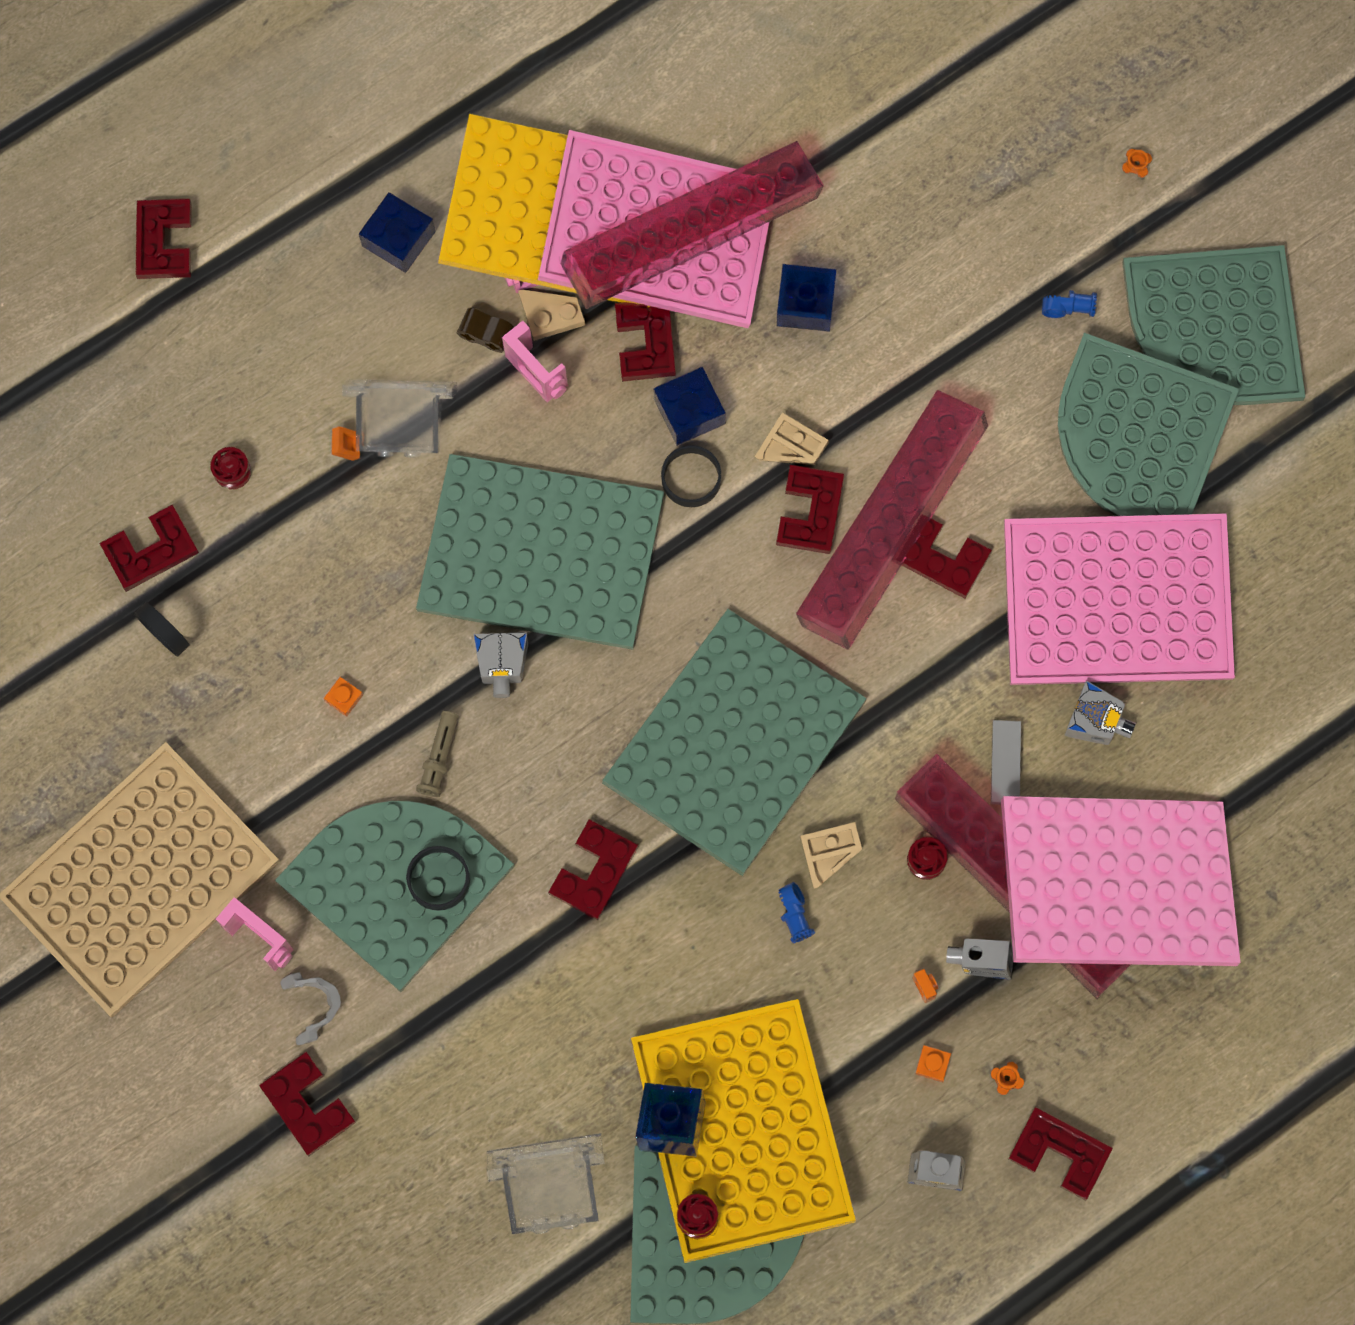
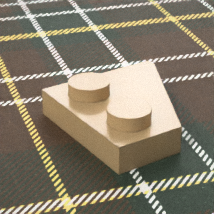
(550, 313)
(791, 443)
(829, 851)

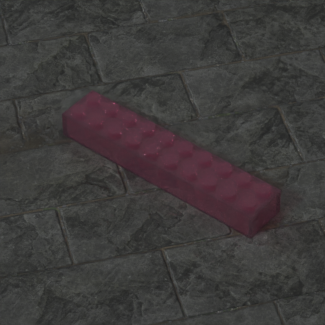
(691, 224)
(892, 519)
(976, 841)

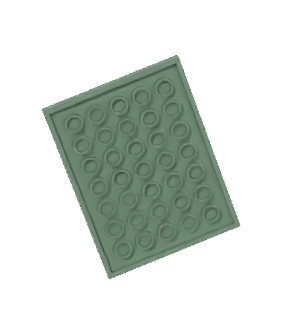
(540, 551)
(734, 742)

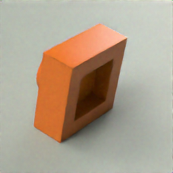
(344, 443)
(343, 696)
(926, 985)
(933, 1063)

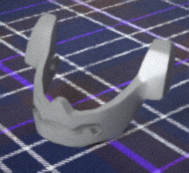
(333, 999)

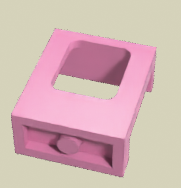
(517, 346)
(237, 914)

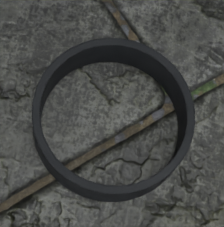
(686, 450)
(161, 629)
(435, 849)

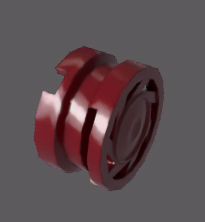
(230, 469)
(927, 858)
(697, 1216)

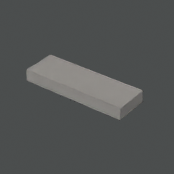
(1005, 760)

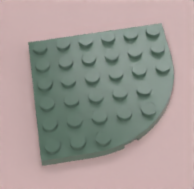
(1220, 318)
(1139, 429)
(359, 888)
(696, 1291)

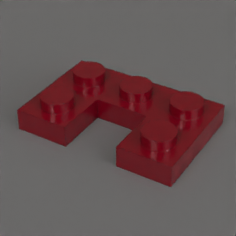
(151, 221)
(658, 357)
(818, 531)
(139, 567)
(950, 574)
(614, 858)
(284, 1094)
(1046, 1132)

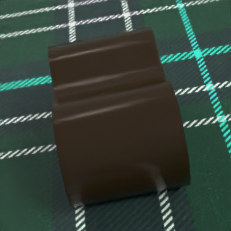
(484, 329)

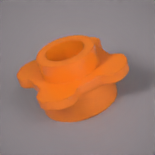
(1140, 156)
(1008, 1070)

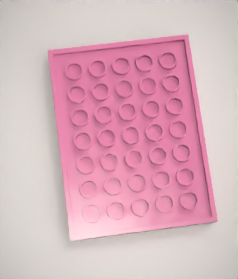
(616, 181)
(1118, 599)
(1119, 881)

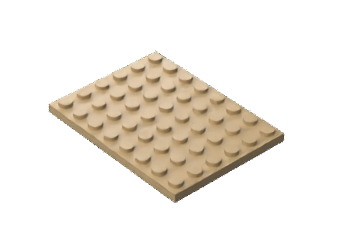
(138, 879)

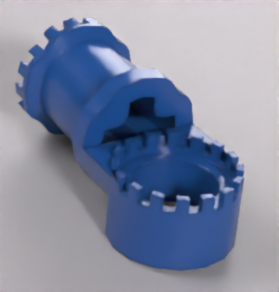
(1060, 306)
(794, 918)

